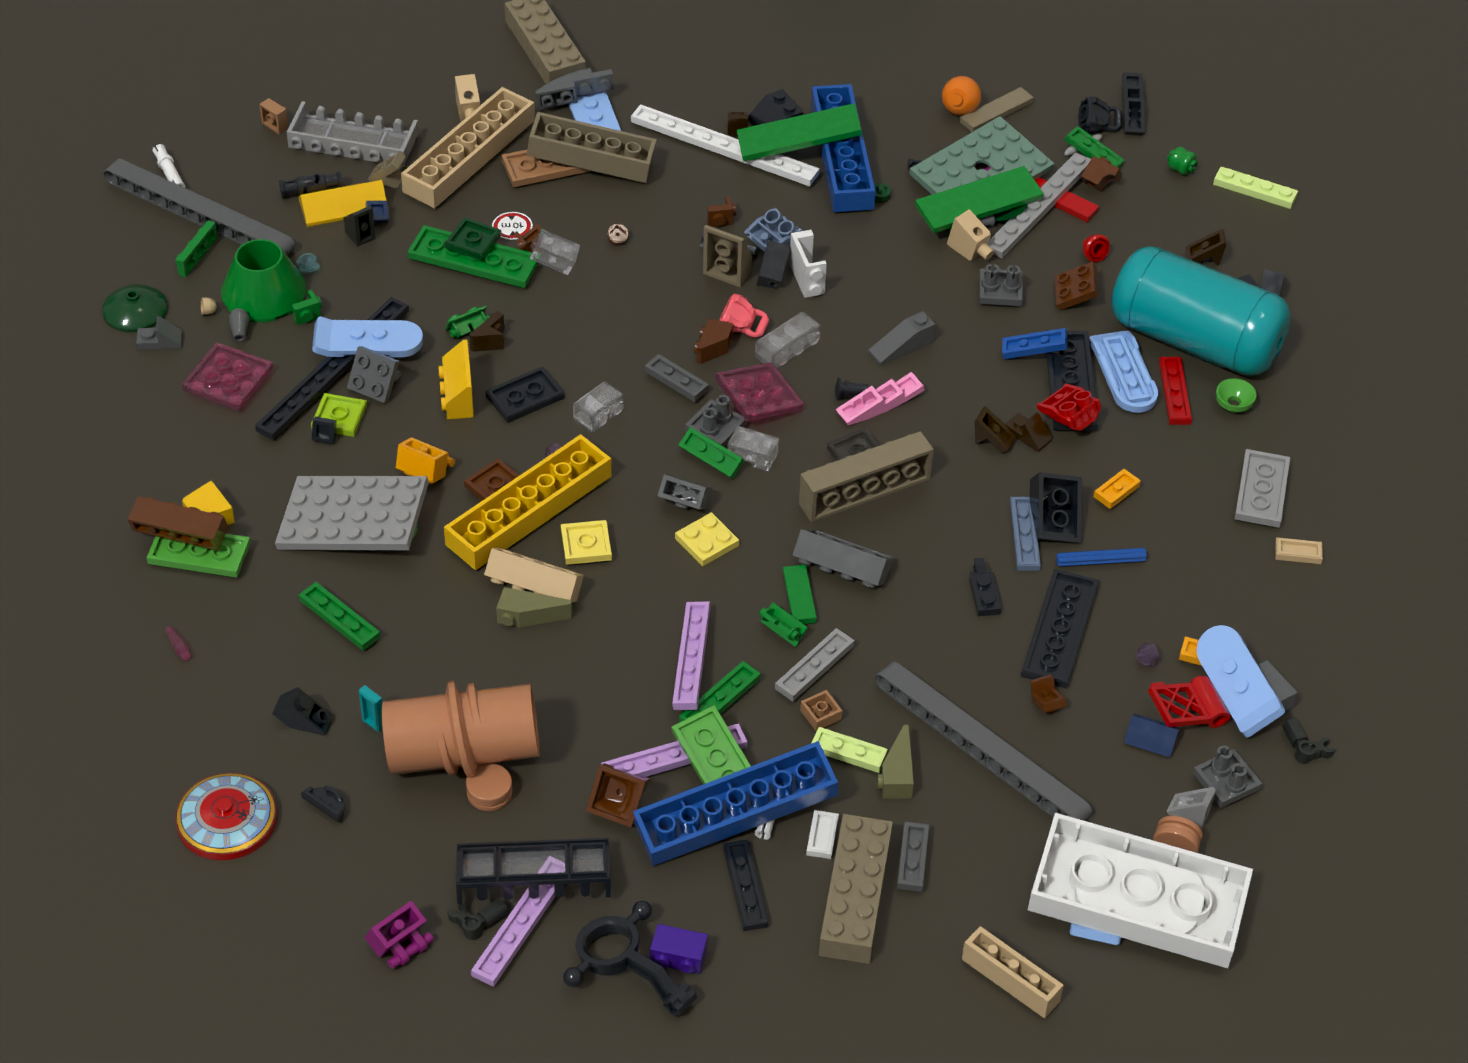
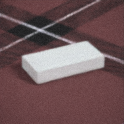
(822, 834)

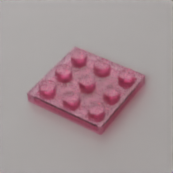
(227, 376)
(759, 391)

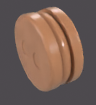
(490, 787)
(1179, 833)

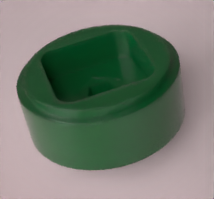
(882, 192)

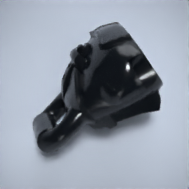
(1095, 116)

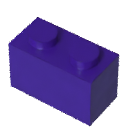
(679, 949)

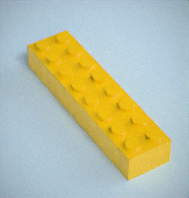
(528, 501)

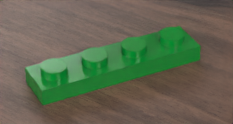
(339, 616)
(726, 690)

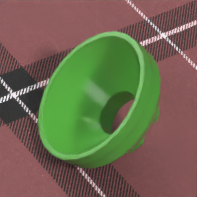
(1235, 390)

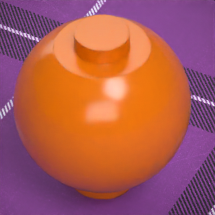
(961, 95)

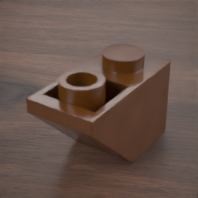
(714, 340)

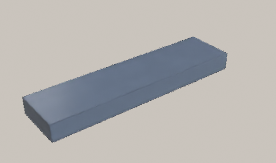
(1024, 535)

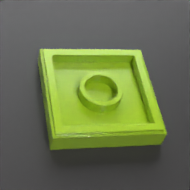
(343, 409)

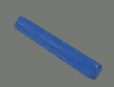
(1101, 556)

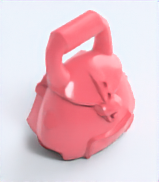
(742, 316)

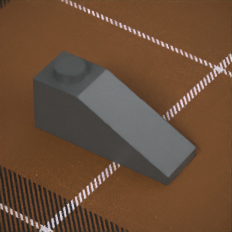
(904, 338)

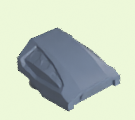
(771, 227)

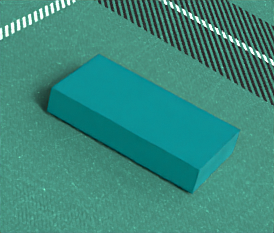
(371, 708)

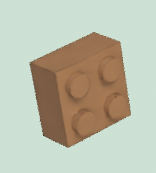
(274, 116)
(821, 710)

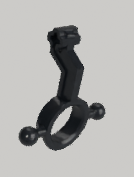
(675, 998)

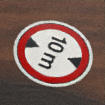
(512, 222)

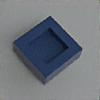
(380, 210)

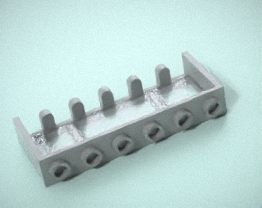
(350, 138)

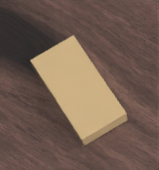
(1298, 550)

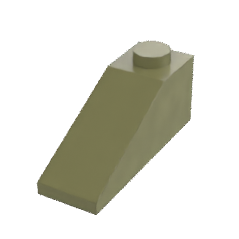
(527, 608)
(897, 771)

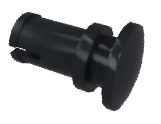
(848, 389)

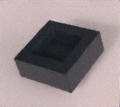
(324, 430)

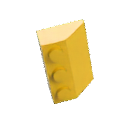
(456, 382)

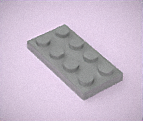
(1262, 488)

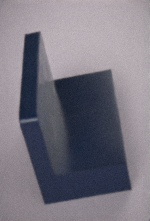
(1151, 735)

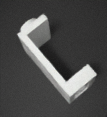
(809, 275)

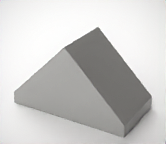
(1193, 805)

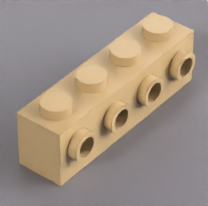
(532, 575)
(1012, 972)

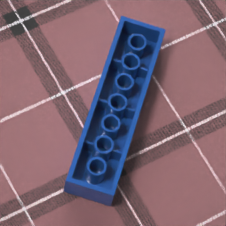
(844, 160)
(735, 803)

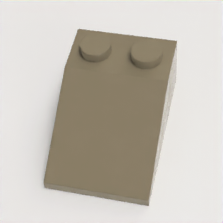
(726, 257)

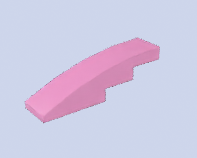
(880, 400)

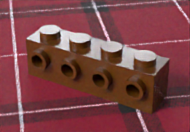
(178, 523)

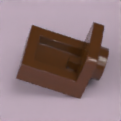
(721, 214)
(527, 240)
(1045, 695)

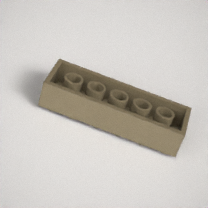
(543, 38)
(591, 147)
(865, 476)
(855, 889)

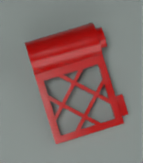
(1203, 700)

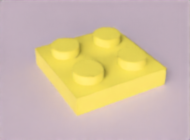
(707, 539)
(586, 542)

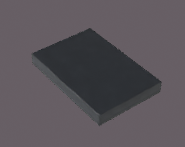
(525, 394)

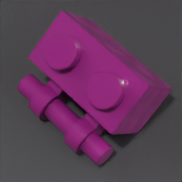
(394, 930)

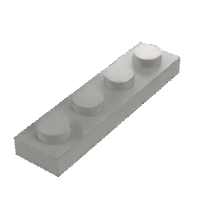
(814, 664)

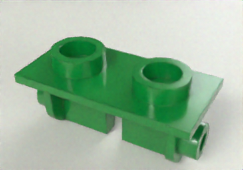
(460, 323)
(783, 623)

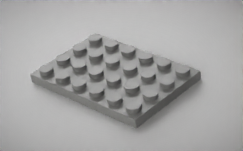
(352, 513)

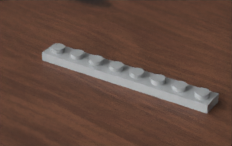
(1053, 190)

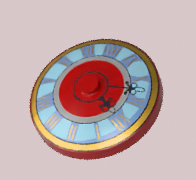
(226, 816)

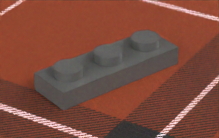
(676, 378)
(913, 856)

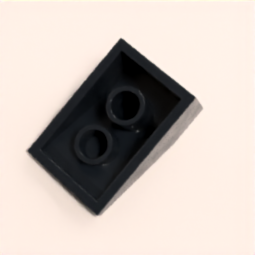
(1057, 507)

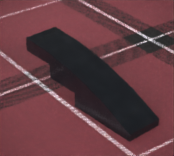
(1133, 103)

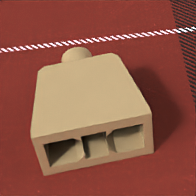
(465, 84)
(970, 237)

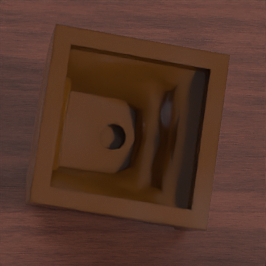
(616, 794)

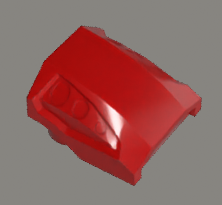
(1071, 407)

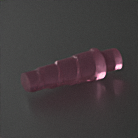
(178, 644)

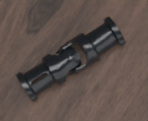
(314, 183)

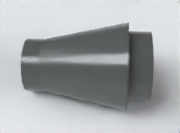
(239, 323)

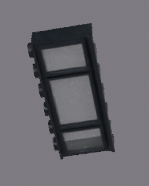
(533, 865)

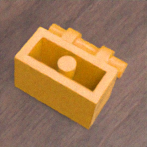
(422, 459)

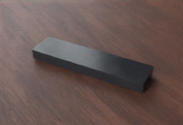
(745, 885)

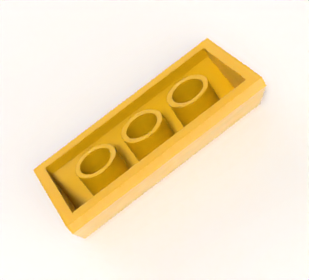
(337, 203)

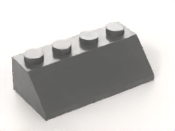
(843, 556)

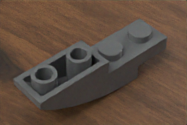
(575, 84)

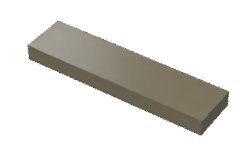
(1000, 107)

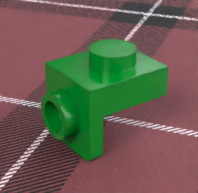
(308, 309)

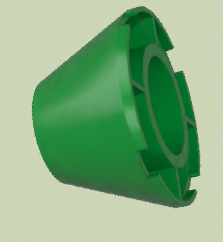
(262, 281)

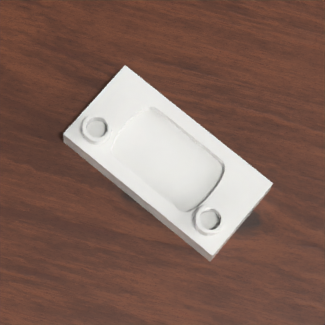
(1141, 890)

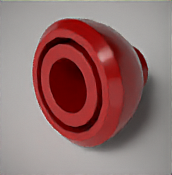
(1096, 248)

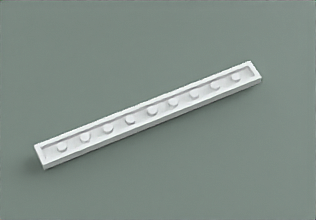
(722, 144)

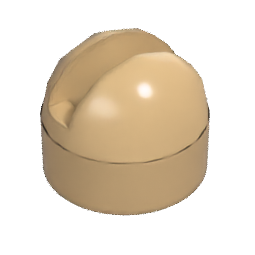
(208, 306)

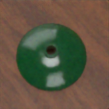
(134, 307)

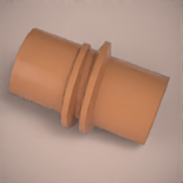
(460, 729)

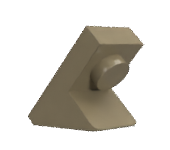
(389, 171)

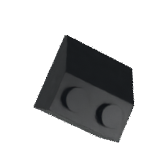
(774, 107)

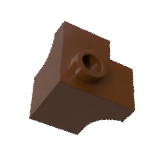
(1100, 173)

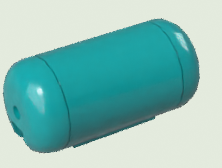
(1200, 310)

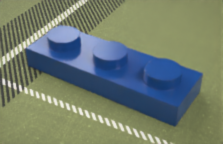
(1034, 343)

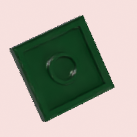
(473, 239)

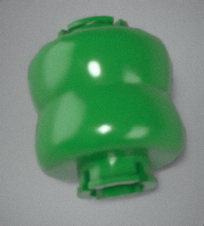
(1182, 160)

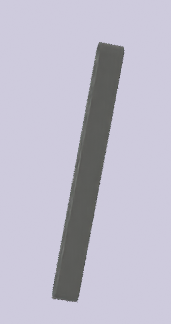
(191, 205)
(980, 743)

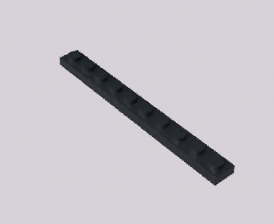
(319, 380)

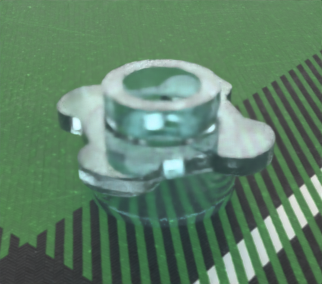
(308, 263)

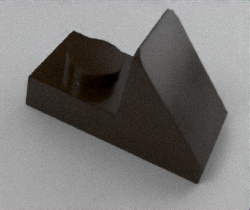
(736, 121)
(1209, 246)
(488, 334)
(991, 428)
(1030, 431)

